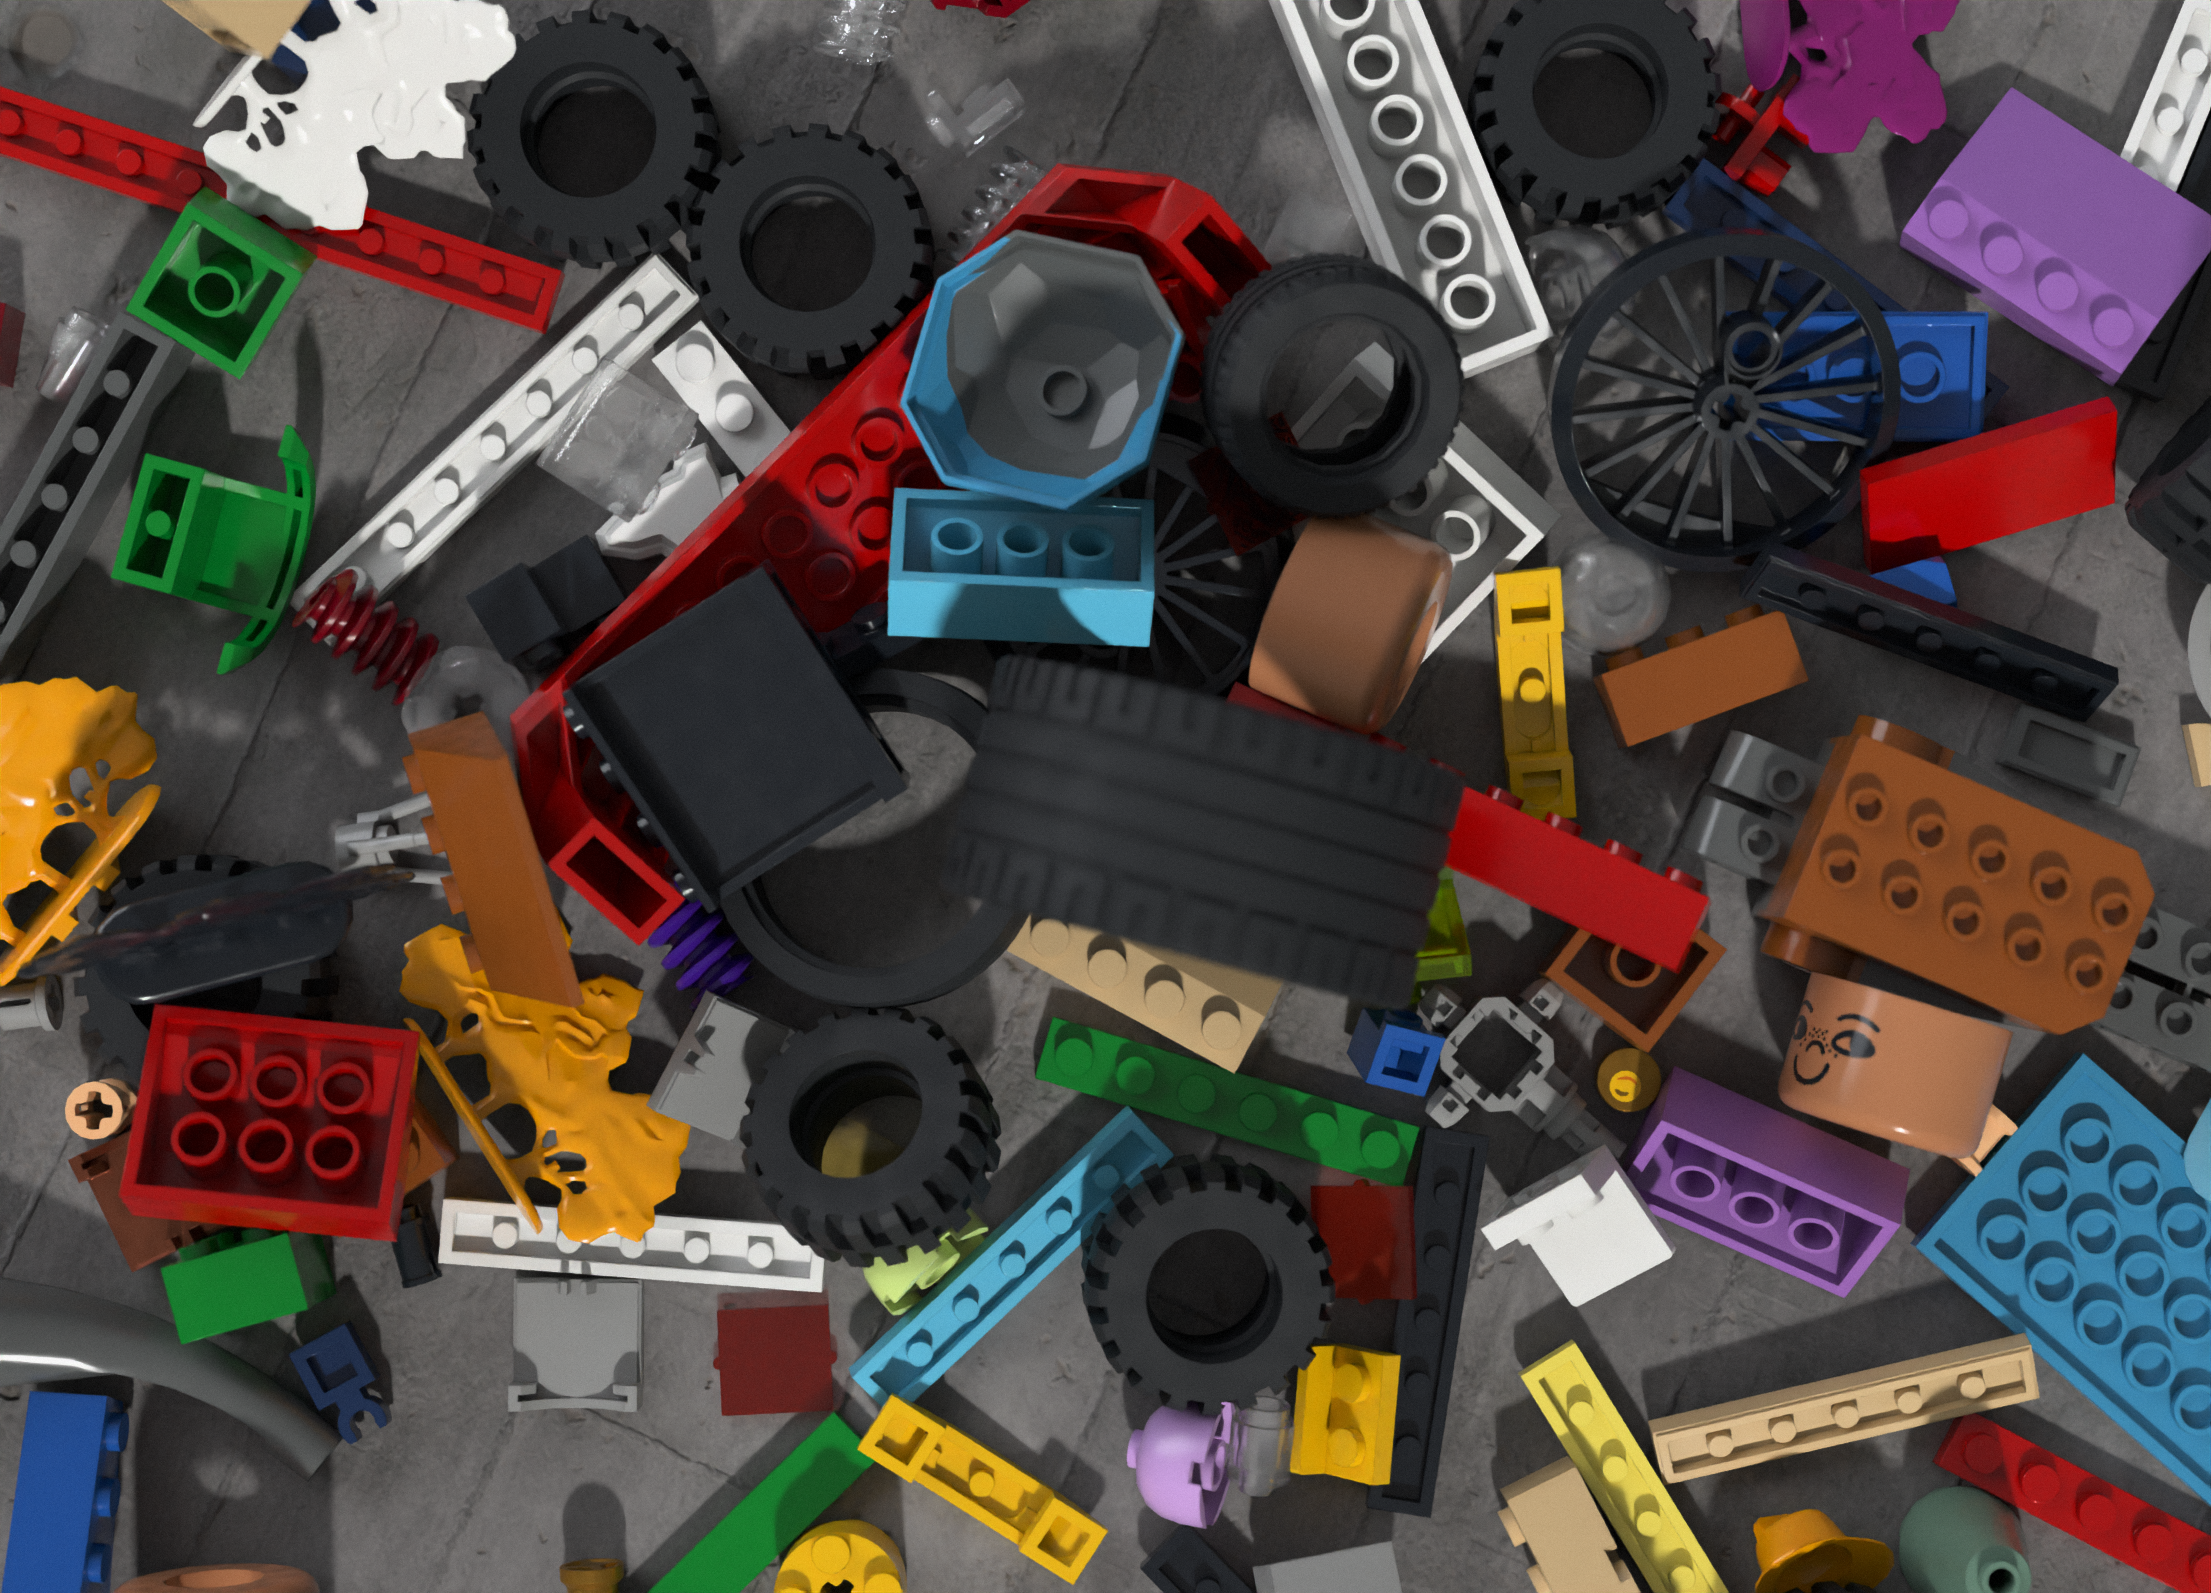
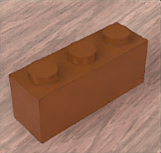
(1699, 675)

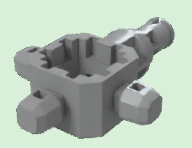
(1537, 1093)

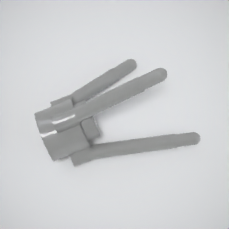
(377, 844)

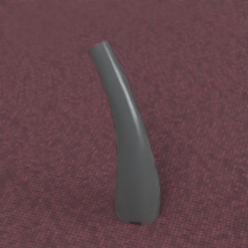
(74, 1335)

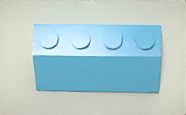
(1020, 570)

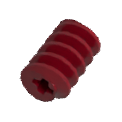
(368, 631)

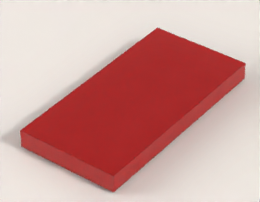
(1989, 485)

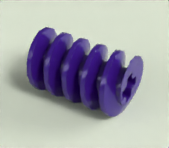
(700, 951)

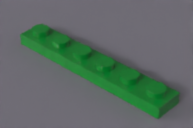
(1227, 1102)

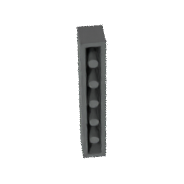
(80, 478)

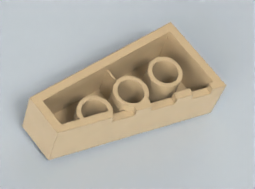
(1563, 1533)

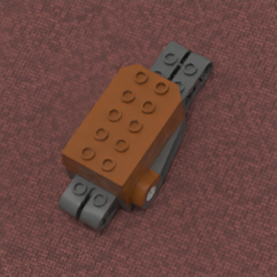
(1952, 890)

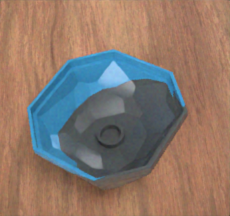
(1043, 371)

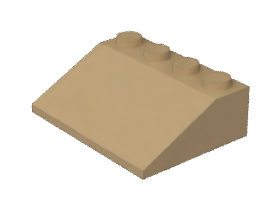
(1181, 997)

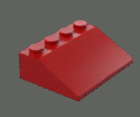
(272, 1123)

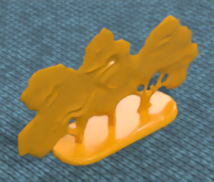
(558, 1070)

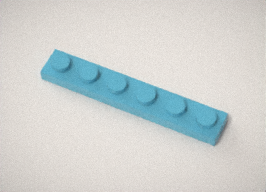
(1009, 1262)

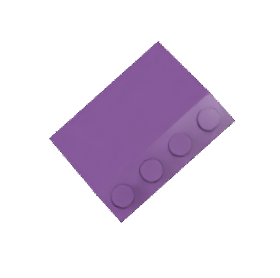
(2060, 236)

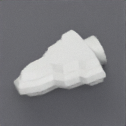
(684, 502)

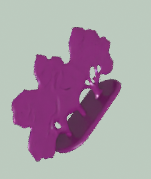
(1866, 71)

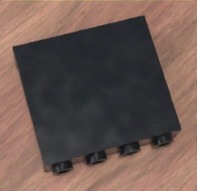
(734, 736)

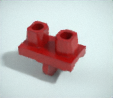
(1752, 161)

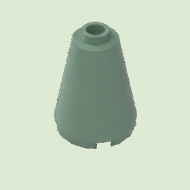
(1963, 1544)

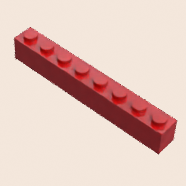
(1553, 867)

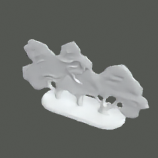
(365, 86)

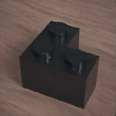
(548, 606)

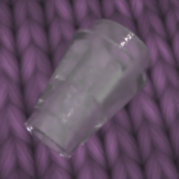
(70, 353)

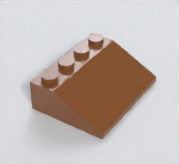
(491, 861)

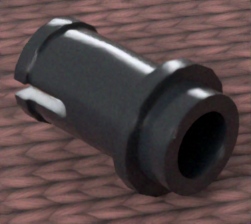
(414, 1248)

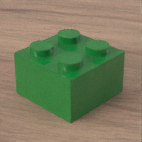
(221, 282)
(245, 1282)

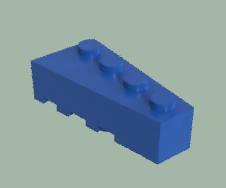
(66, 1495)

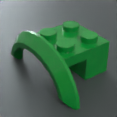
(222, 541)

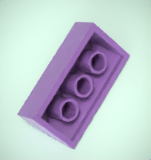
(1765, 1182)

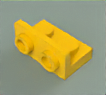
(1346, 1413)

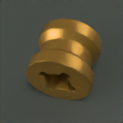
(592, 1575)

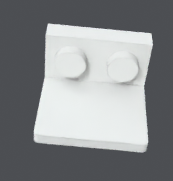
(1584, 1226)

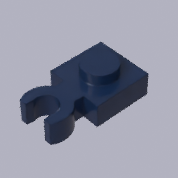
(337, 1371)

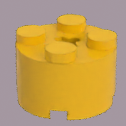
(839, 1552)

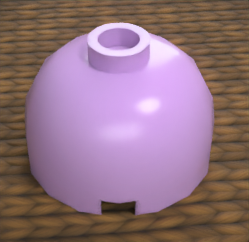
(1183, 1463)

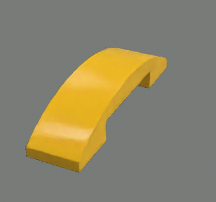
(1533, 690)
(984, 1486)

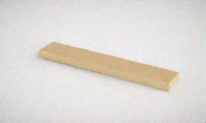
(1844, 1409)

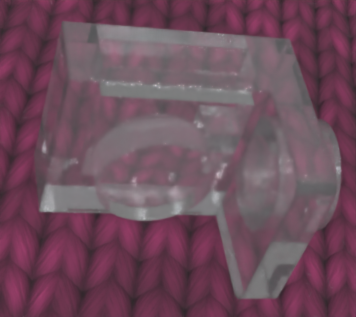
(984, 116)

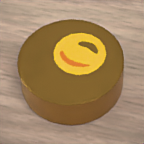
(1627, 1079)

